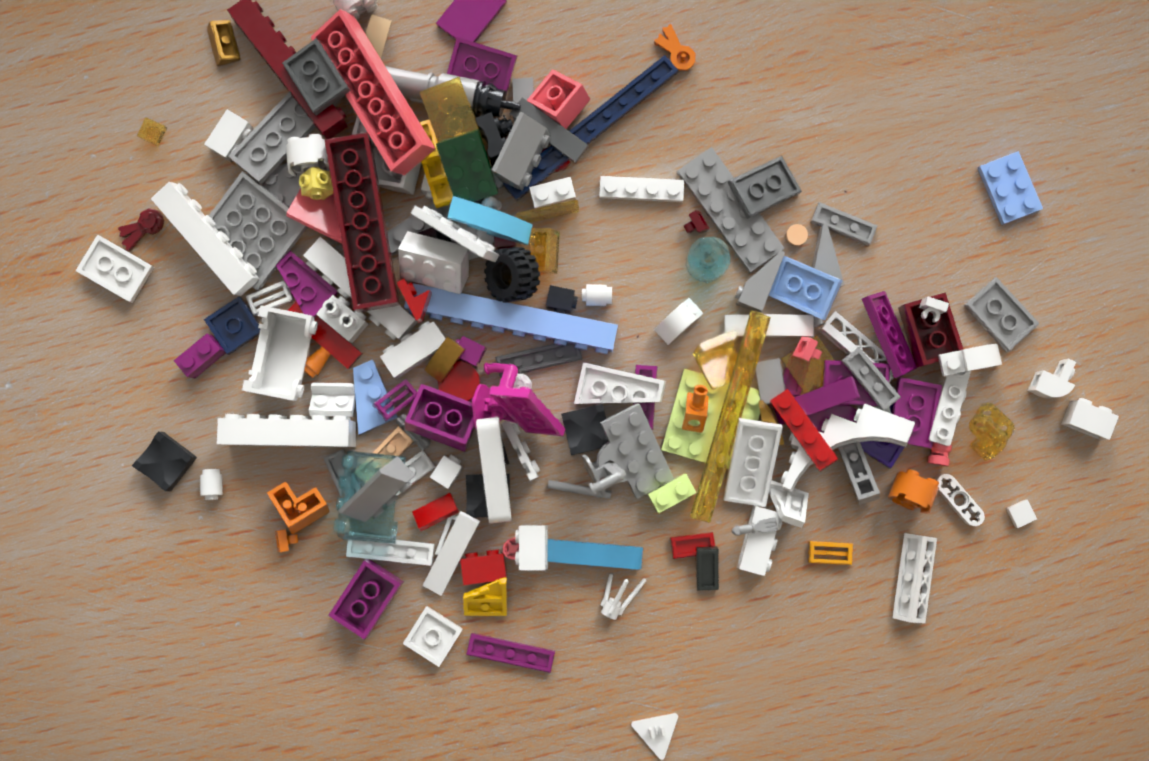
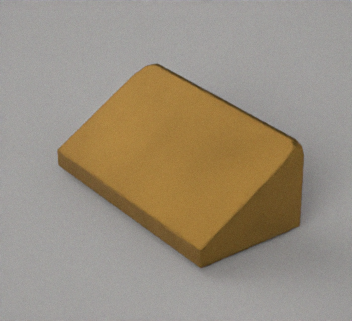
(223, 42)

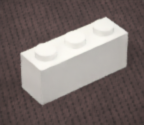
(413, 349)
(758, 545)

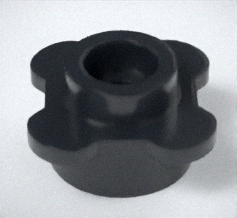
(506, 125)

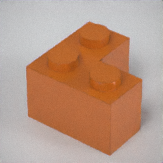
(299, 511)

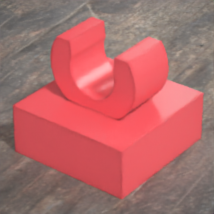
(807, 349)

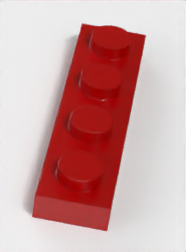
(804, 430)

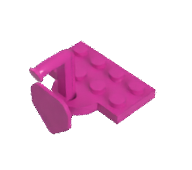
(513, 404)

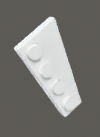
(609, 385)

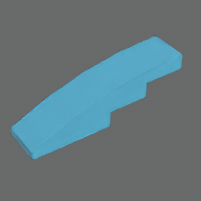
(489, 220)

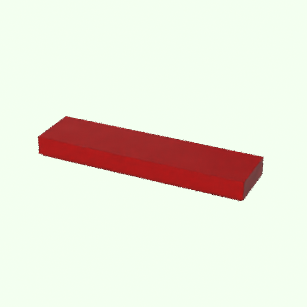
(332, 341)

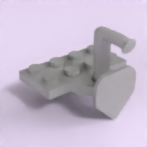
(628, 455)

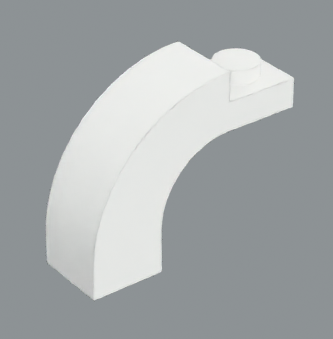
(970, 359)

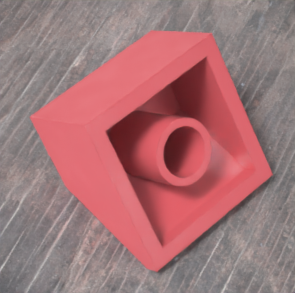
(560, 98)

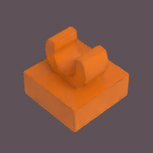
(283, 540)

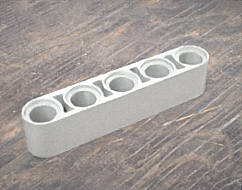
(494, 470)

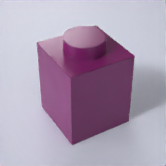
(473, 353)

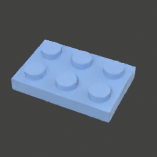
(1010, 188)
(805, 287)

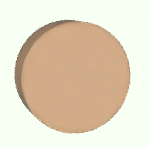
(796, 235)

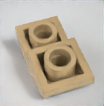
(378, 33)

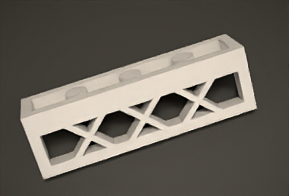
(840, 340)
(912, 578)

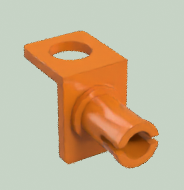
(696, 409)

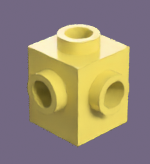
(316, 183)

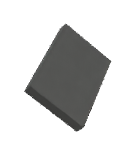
(316, 76)
(764, 187)

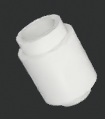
(597, 295)
(211, 484)

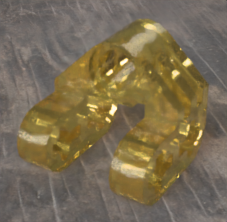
(990, 438)

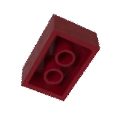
(926, 337)

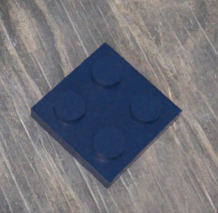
(233, 325)

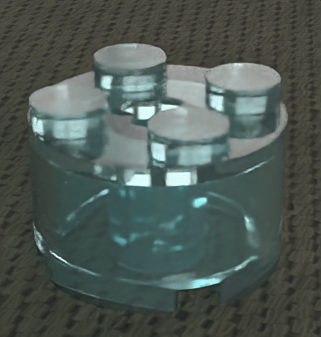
(702, 249)

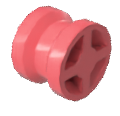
(510, 550)

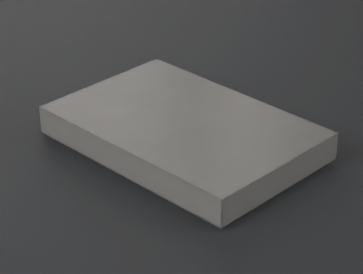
(1001, 314)

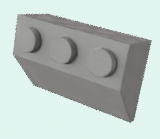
(521, 152)
(379, 491)

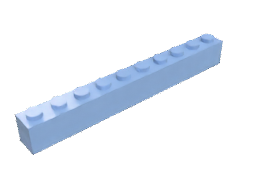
(519, 319)

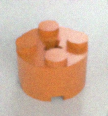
(913, 491)

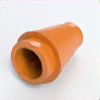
(316, 362)

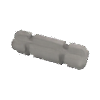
(421, 441)

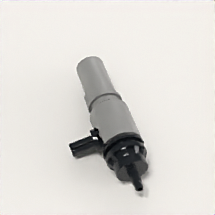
(482, 97)

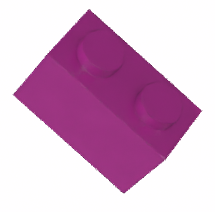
(200, 356)

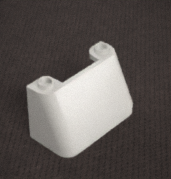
(281, 354)

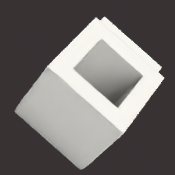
(678, 321)
(1054, 385)

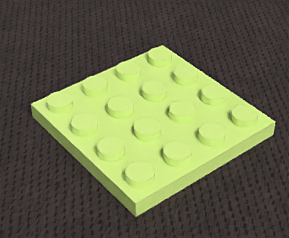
(697, 444)

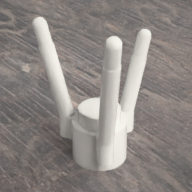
(613, 607)

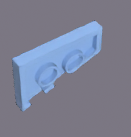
(369, 389)

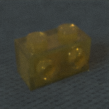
(545, 248)

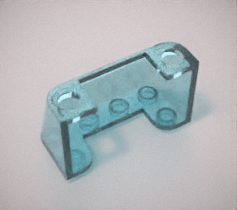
(358, 470)

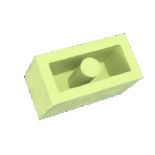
(671, 493)

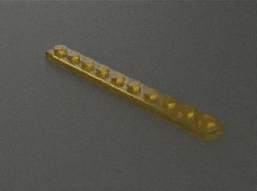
(729, 416)

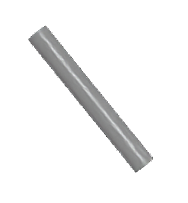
(575, 489)

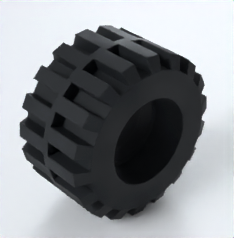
(512, 275)

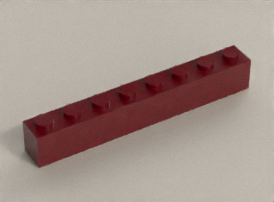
(274, 52)

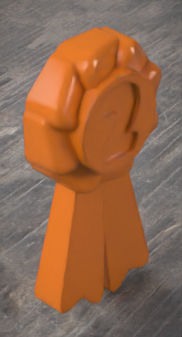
(681, 56)

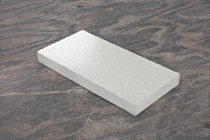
(752, 462)

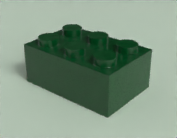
(467, 166)

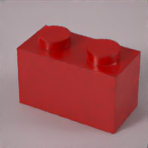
(483, 567)

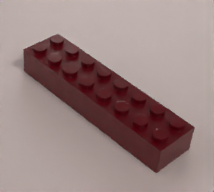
(362, 222)

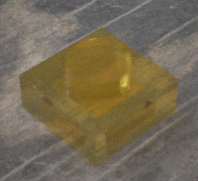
(151, 131)

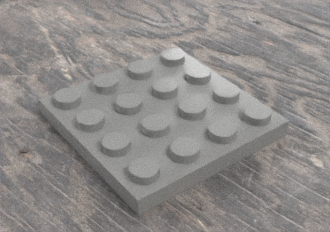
(256, 225)

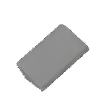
(769, 379)

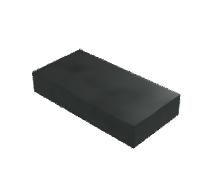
(707, 568)

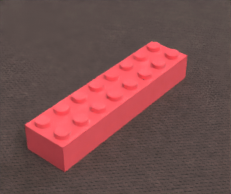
(374, 94)

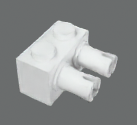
(342, 318)

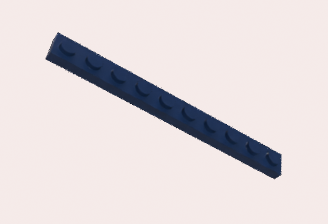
(602, 119)

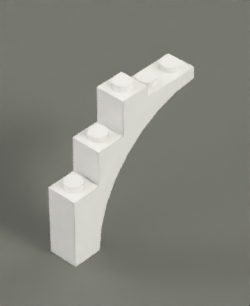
(870, 426)

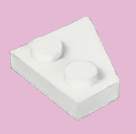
(790, 506)

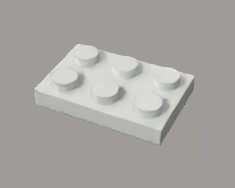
(114, 268)

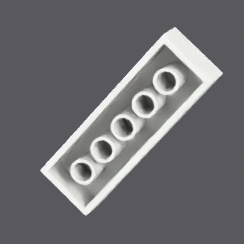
(280, 431)

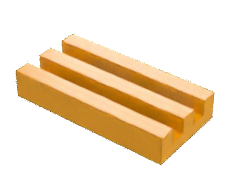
(811, 552)

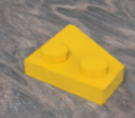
(487, 600)

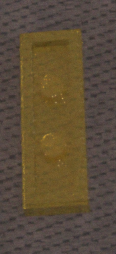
(549, 211)

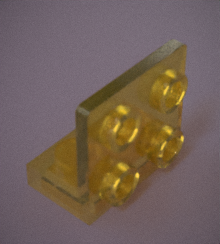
(717, 358)

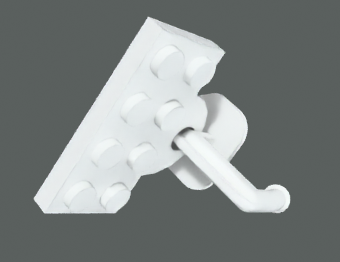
(475, 240)

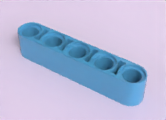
(595, 554)

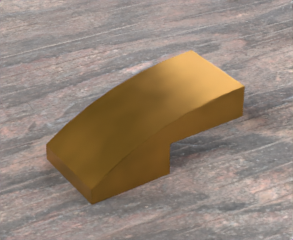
(444, 359)
(768, 416)

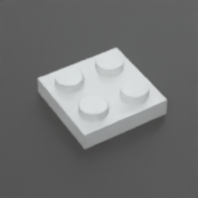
(432, 636)

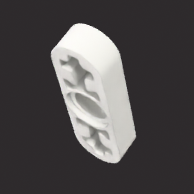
(965, 515)

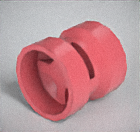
(939, 454)

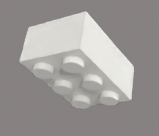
(433, 262)

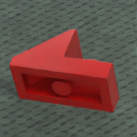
(418, 304)

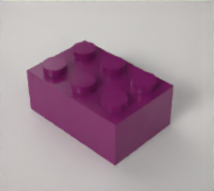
(441, 418)
(366, 598)

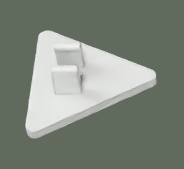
(656, 732)

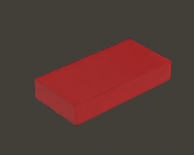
(435, 512)
(686, 545)

